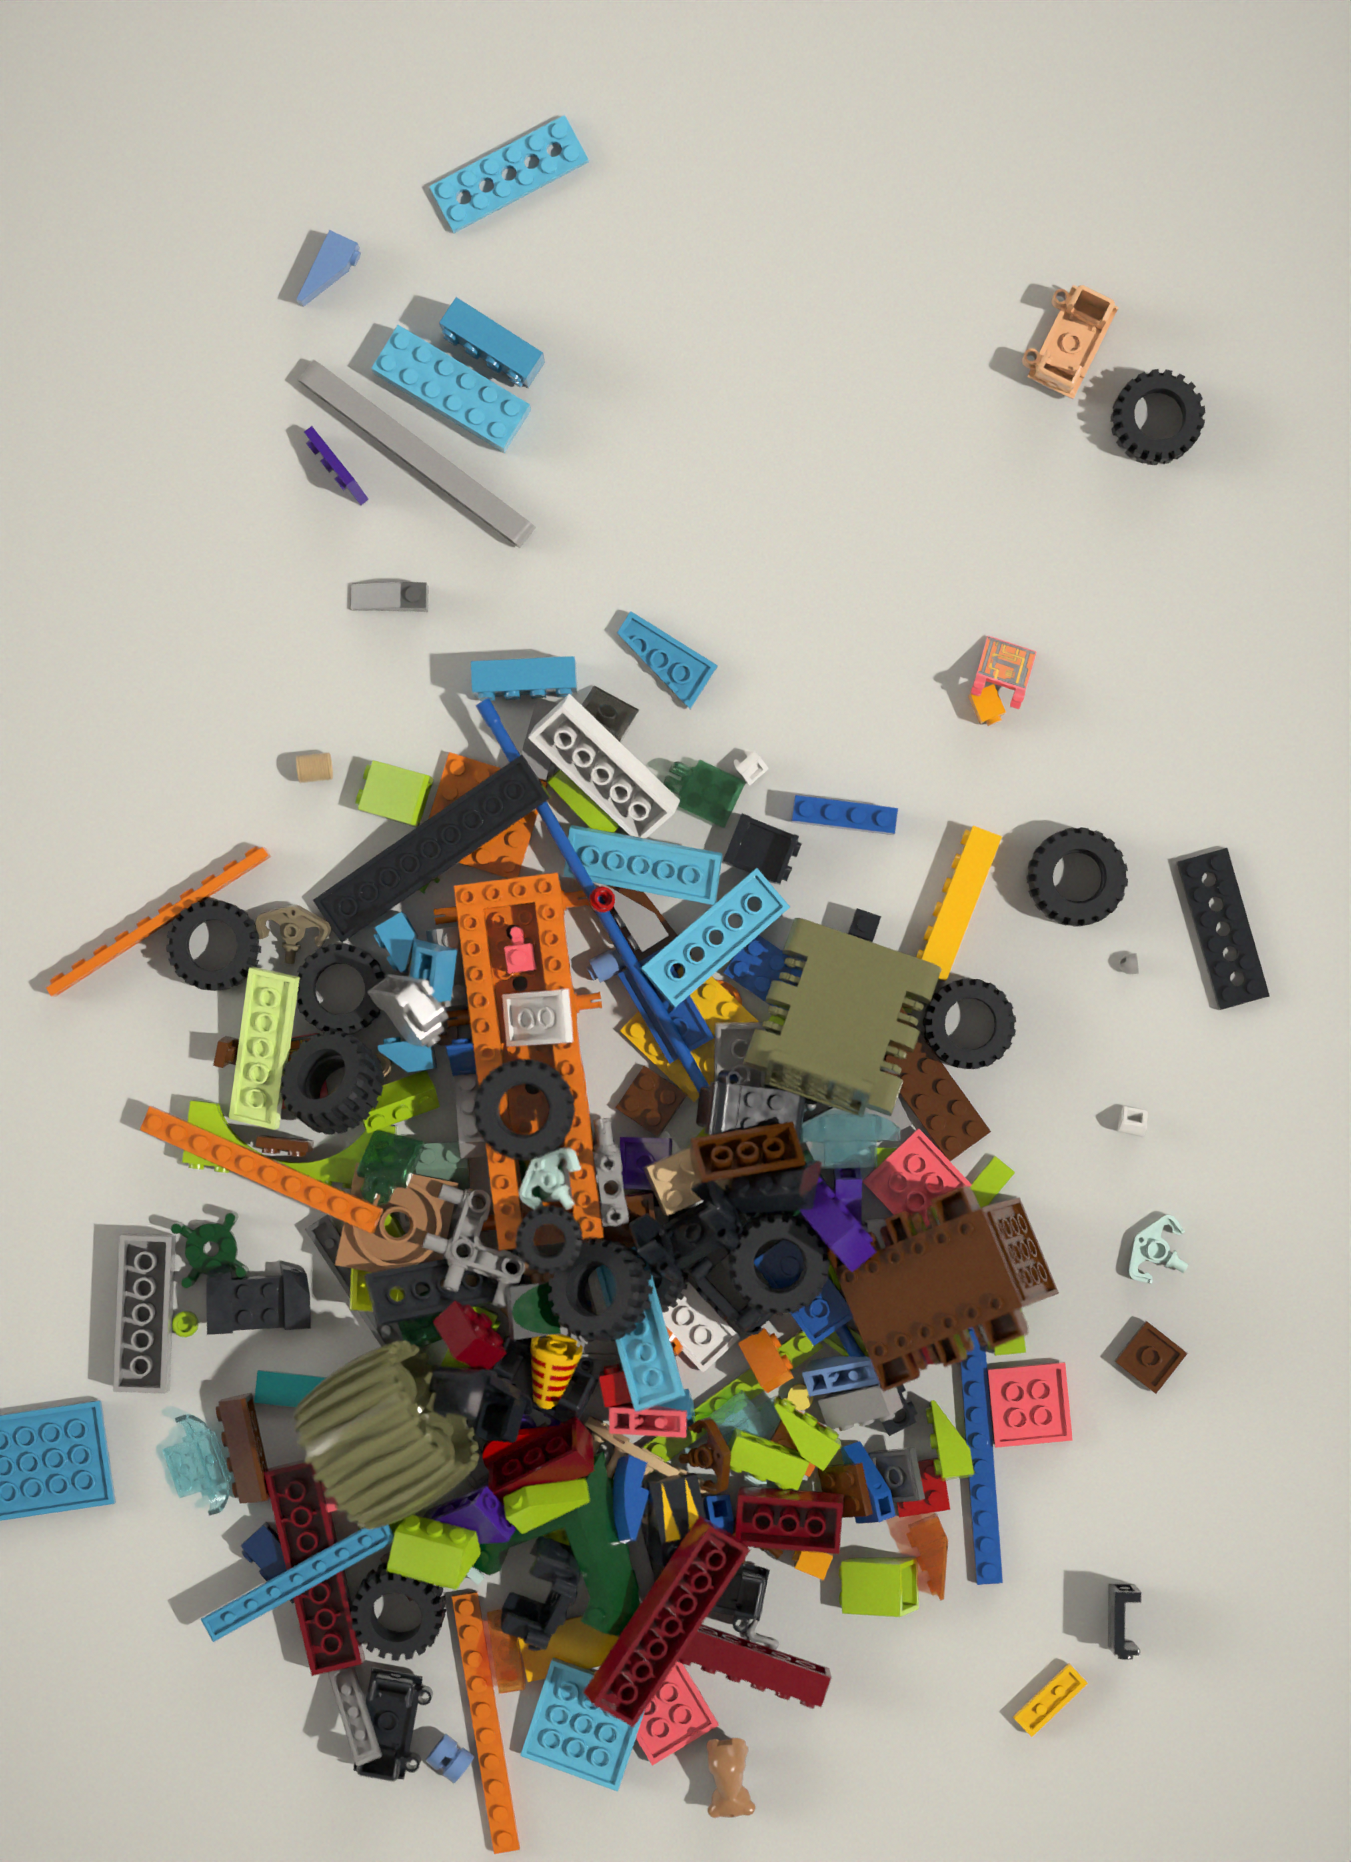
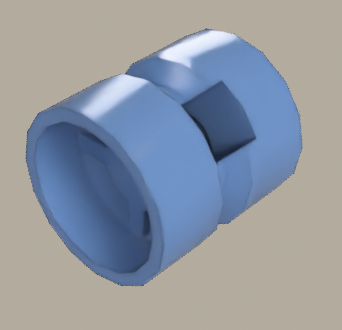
(458, 1761)

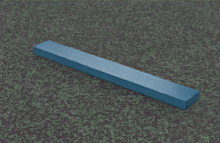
(296, 1580)

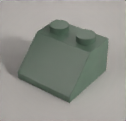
(444, 1162)

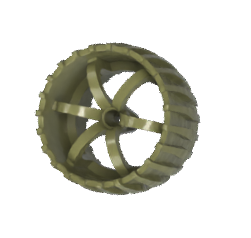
(379, 1439)

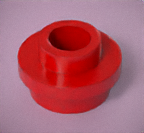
(608, 896)

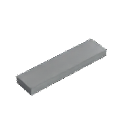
(354, 1715)

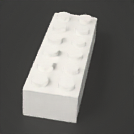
(604, 768)

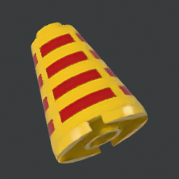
(552, 1367)

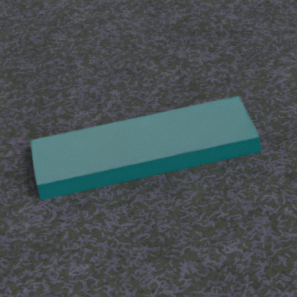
(283, 1388)

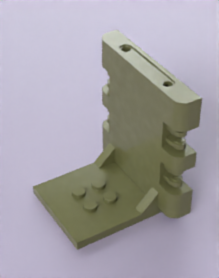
(841, 1019)

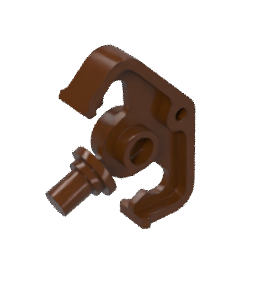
(710, 1455)

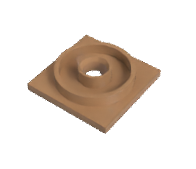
(383, 1252)

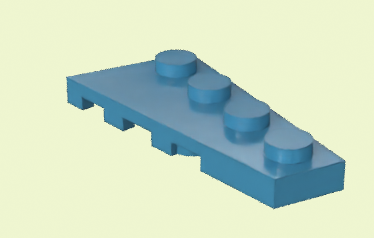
(669, 659)

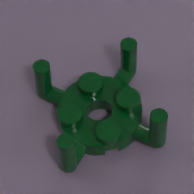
(195, 1248)

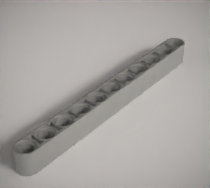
(416, 453)

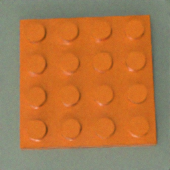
(507, 850)

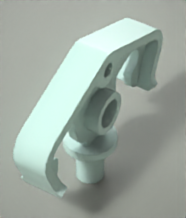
(545, 1173)
(1151, 1247)

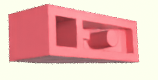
(649, 1422)

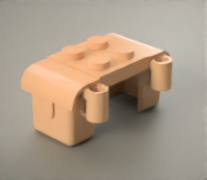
(1072, 339)

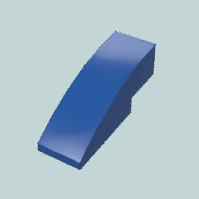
(629, 1497)

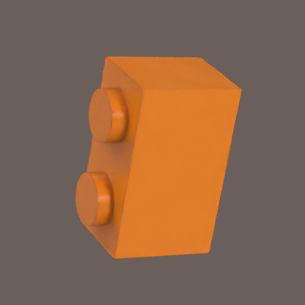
(766, 1360)

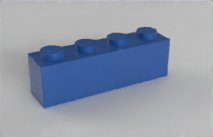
(844, 815)

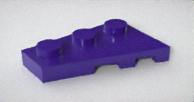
(332, 463)

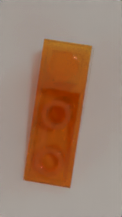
(933, 1548)
(506, 1656)

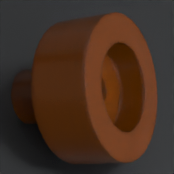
(452, 1034)

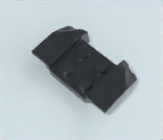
(257, 1300)

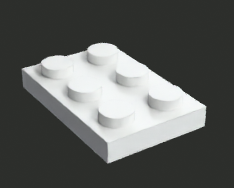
(537, 1018)
(699, 1329)

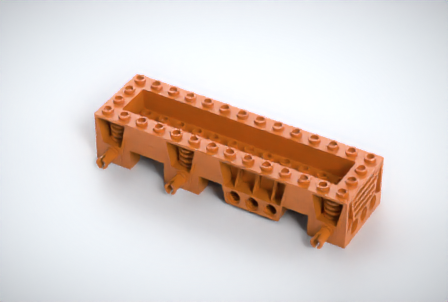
(483, 918)

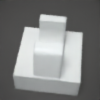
(751, 767)

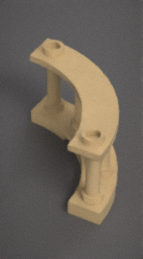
(624, 1447)

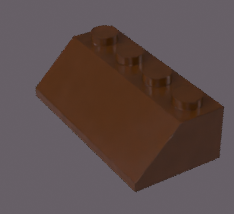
(745, 1152)
(245, 1447)

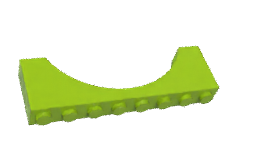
(335, 1168)

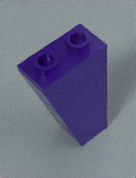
(477, 1512)

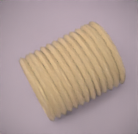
(314, 767)

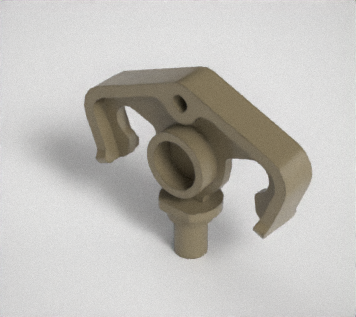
(293, 925)

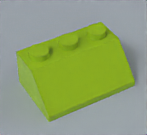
(433, 1551)

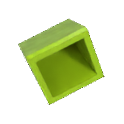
(394, 793)
(879, 1586)

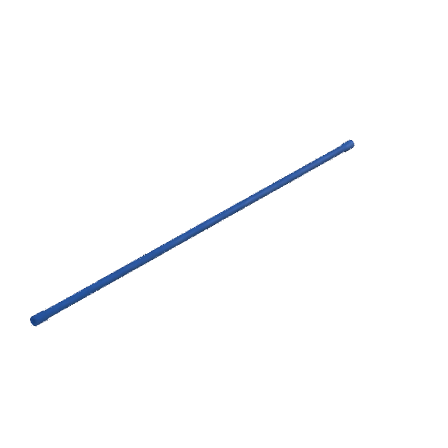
(493, 721)

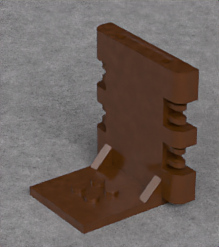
(941, 1281)

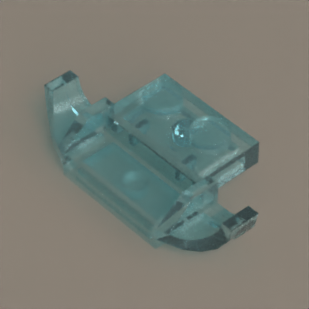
(850, 1138)
(743, 1415)
(199, 1464)

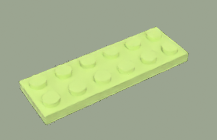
(263, 1047)

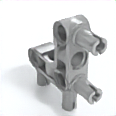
(607, 1168)
(466, 1234)

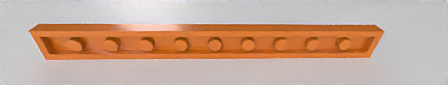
(149, 926)
(261, 1169)
(486, 1722)

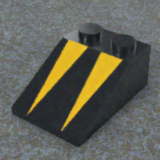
(672, 1511)

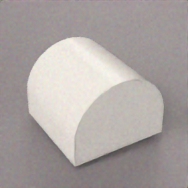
(1133, 1121)

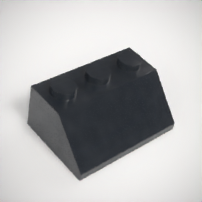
(776, 1189)

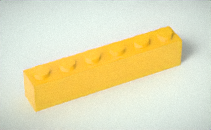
(959, 899)

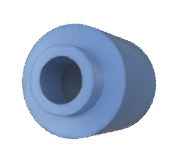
(605, 965)

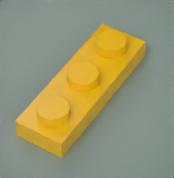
(1050, 1700)

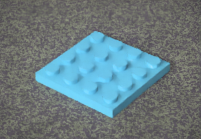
(576, 1734)

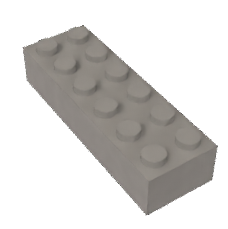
(144, 1313)

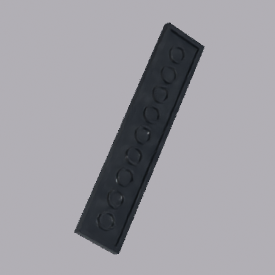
(432, 848)

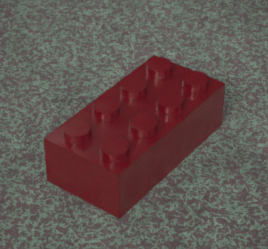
(553, 1457)
(789, 1519)

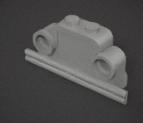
(410, 1009)

